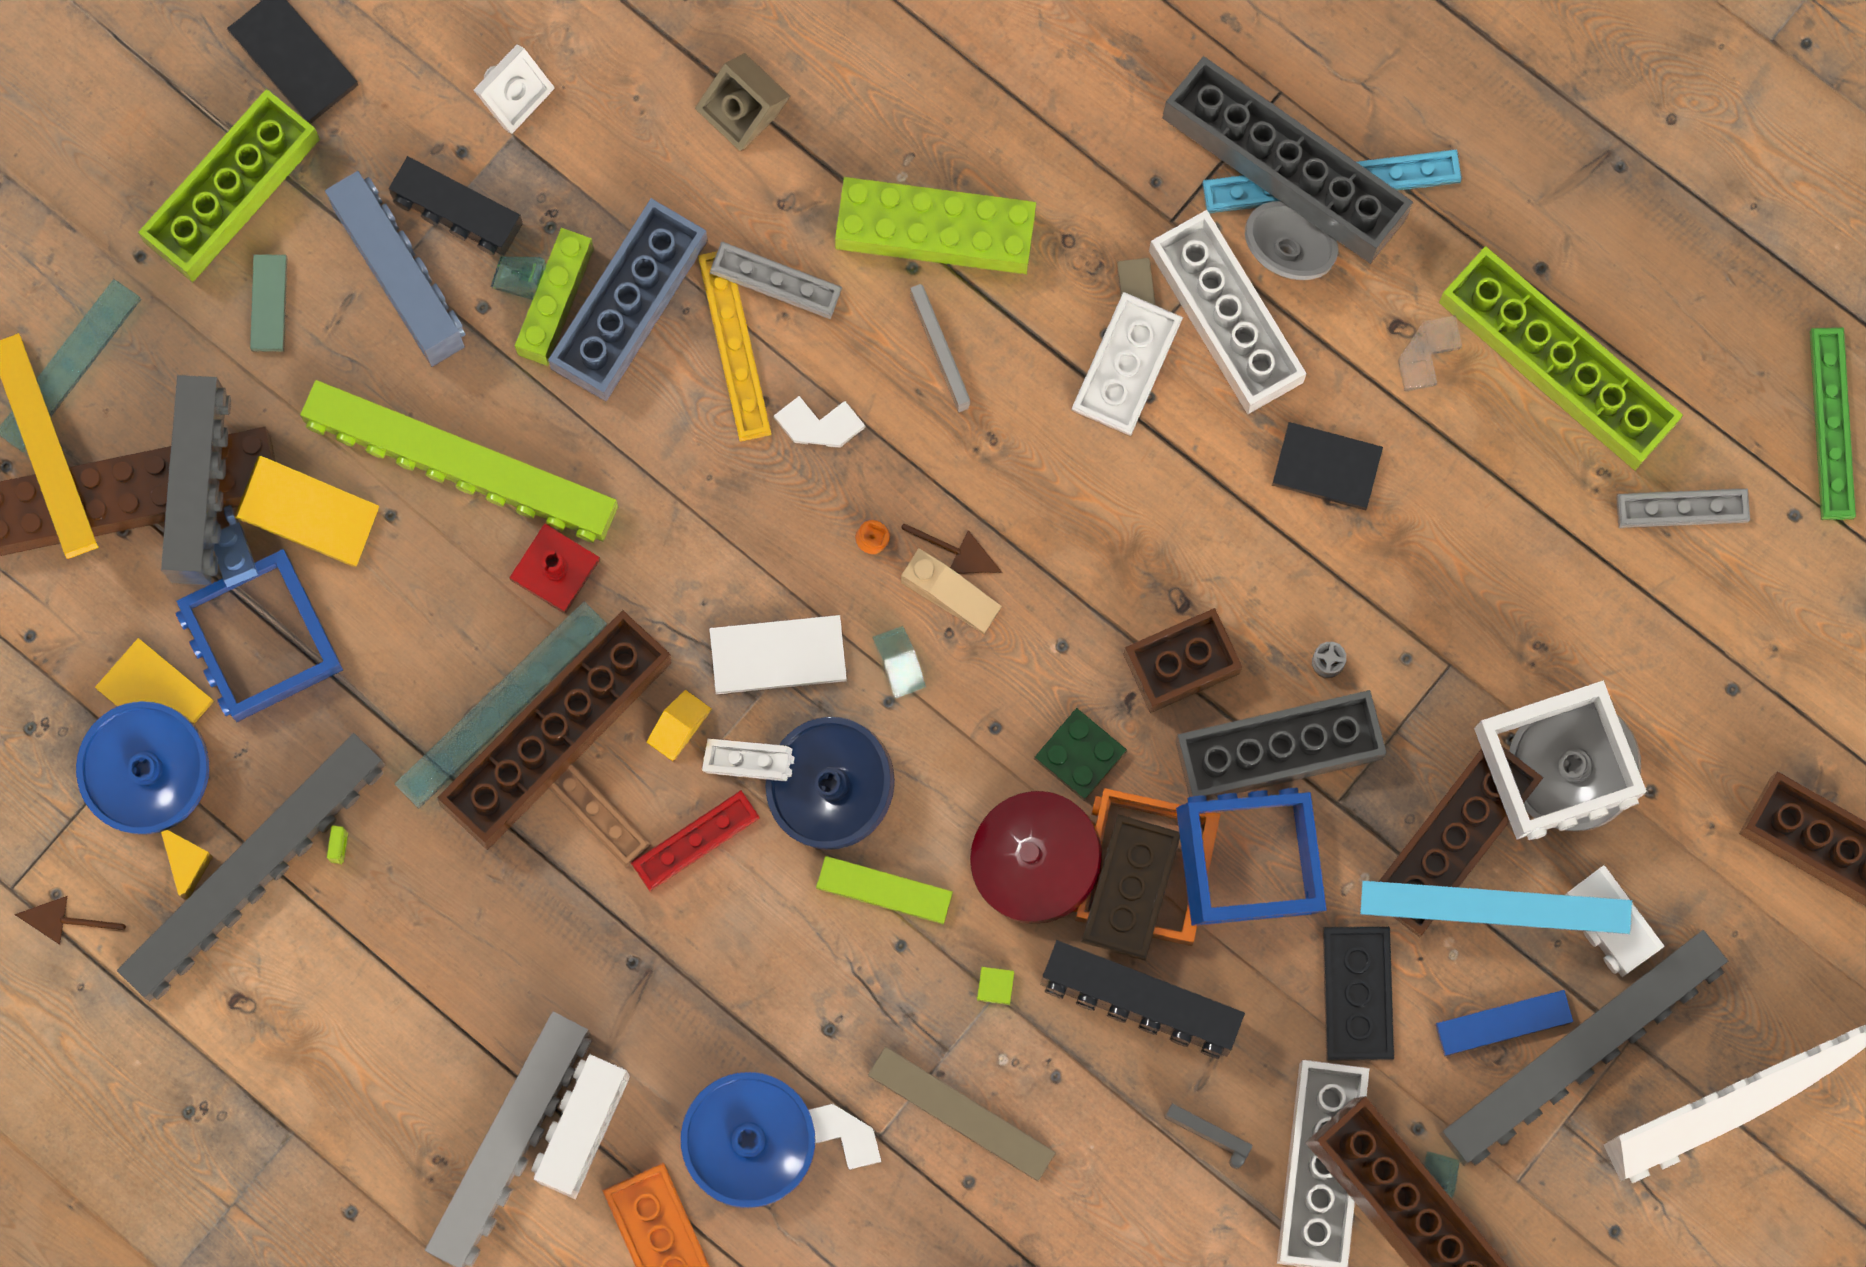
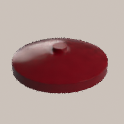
(1036, 857)

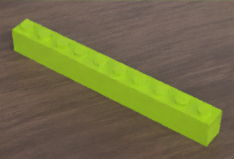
(459, 461)

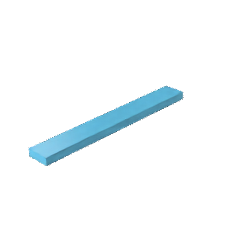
(1398, 172)
(1496, 907)

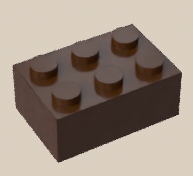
(1182, 660)

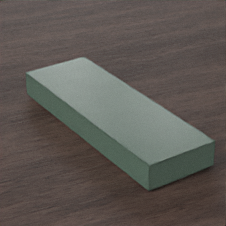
(268, 303)

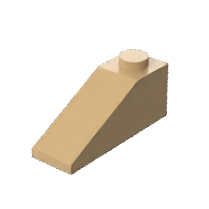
(949, 591)

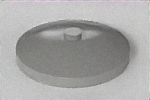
(1574, 761)

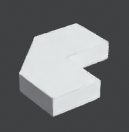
(832, 430)
(856, 1137)

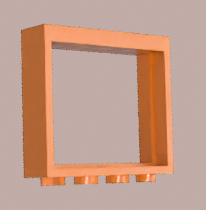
(1162, 808)

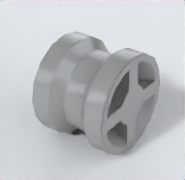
(1330, 653)

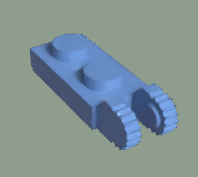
(234, 552)

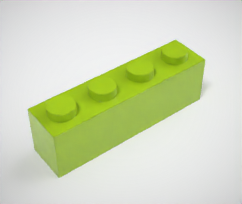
(554, 296)

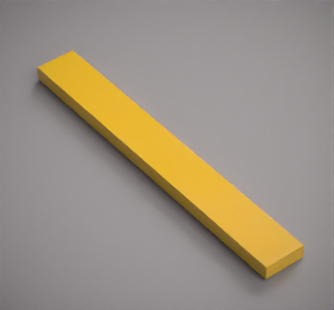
(44, 449)

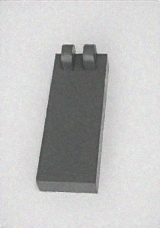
(1239, 1148)

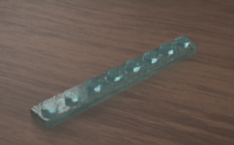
(501, 705)

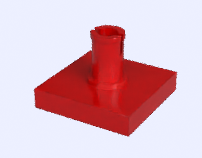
(554, 568)

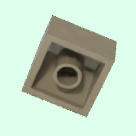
(742, 101)

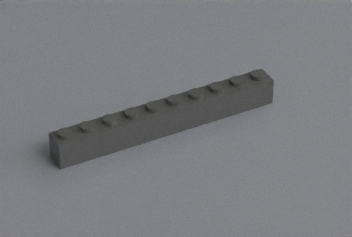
(251, 868)
(1583, 1048)

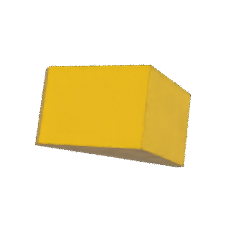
(678, 725)
(186, 862)

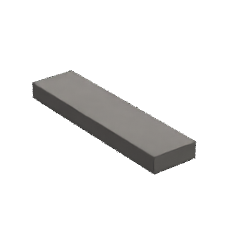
(775, 280)
(940, 347)
(1683, 508)

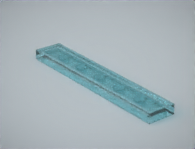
(78, 353)

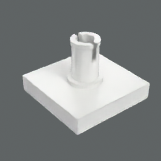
(513, 88)

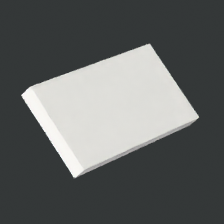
(1127, 363)
(778, 654)

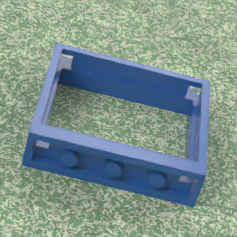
(284, 689)
(1195, 865)

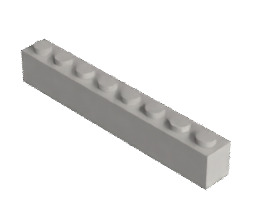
(508, 1141)

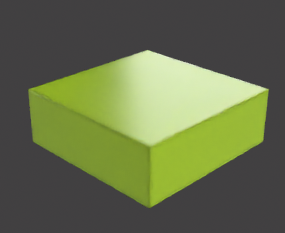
(337, 844)
(995, 985)

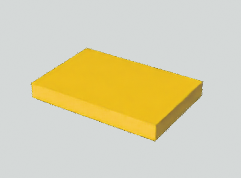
(150, 678)

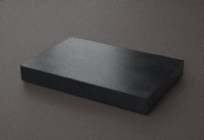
(1327, 466)

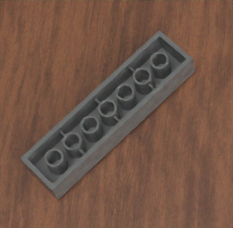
(1287, 159)

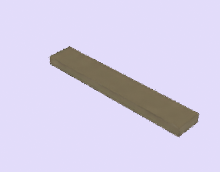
(961, 1114)

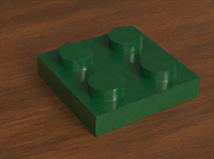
(1080, 754)

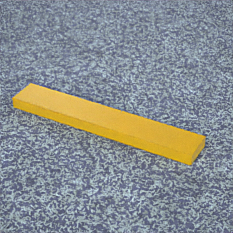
(735, 353)

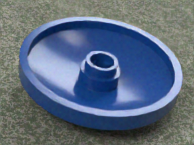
(142, 768)
(748, 1140)

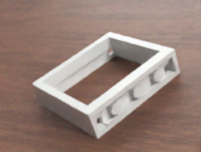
(1566, 818)

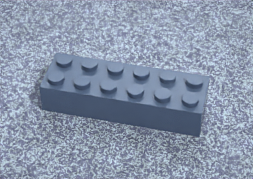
(392, 263)
(628, 300)

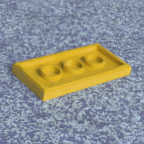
(307, 511)

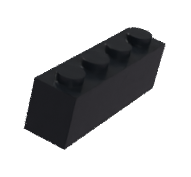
(455, 206)

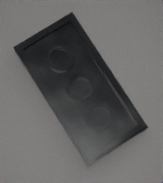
(293, 57)
(1358, 993)

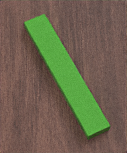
(1832, 423)

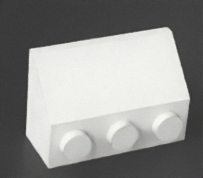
(1621, 950)

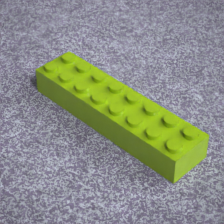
(1560, 358)

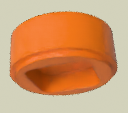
(872, 537)

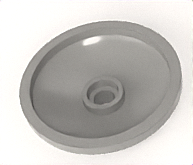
(1289, 242)

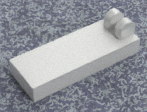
(748, 759)

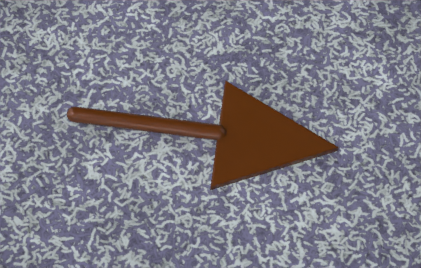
(968, 558)
(51, 916)

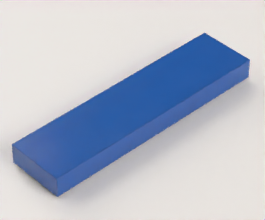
(1504, 1023)

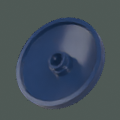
(836, 785)

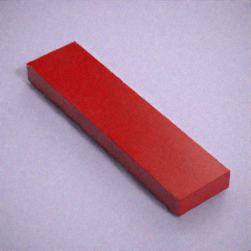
(695, 840)

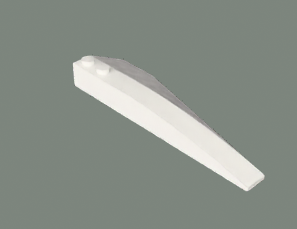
(1724, 1110)

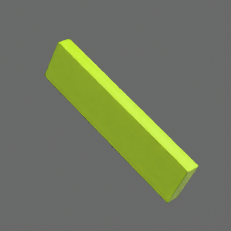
(884, 890)

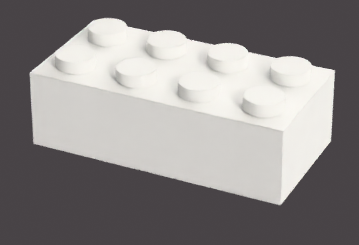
(581, 1126)

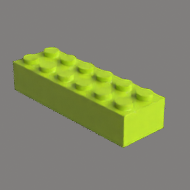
(229, 185)
(935, 225)

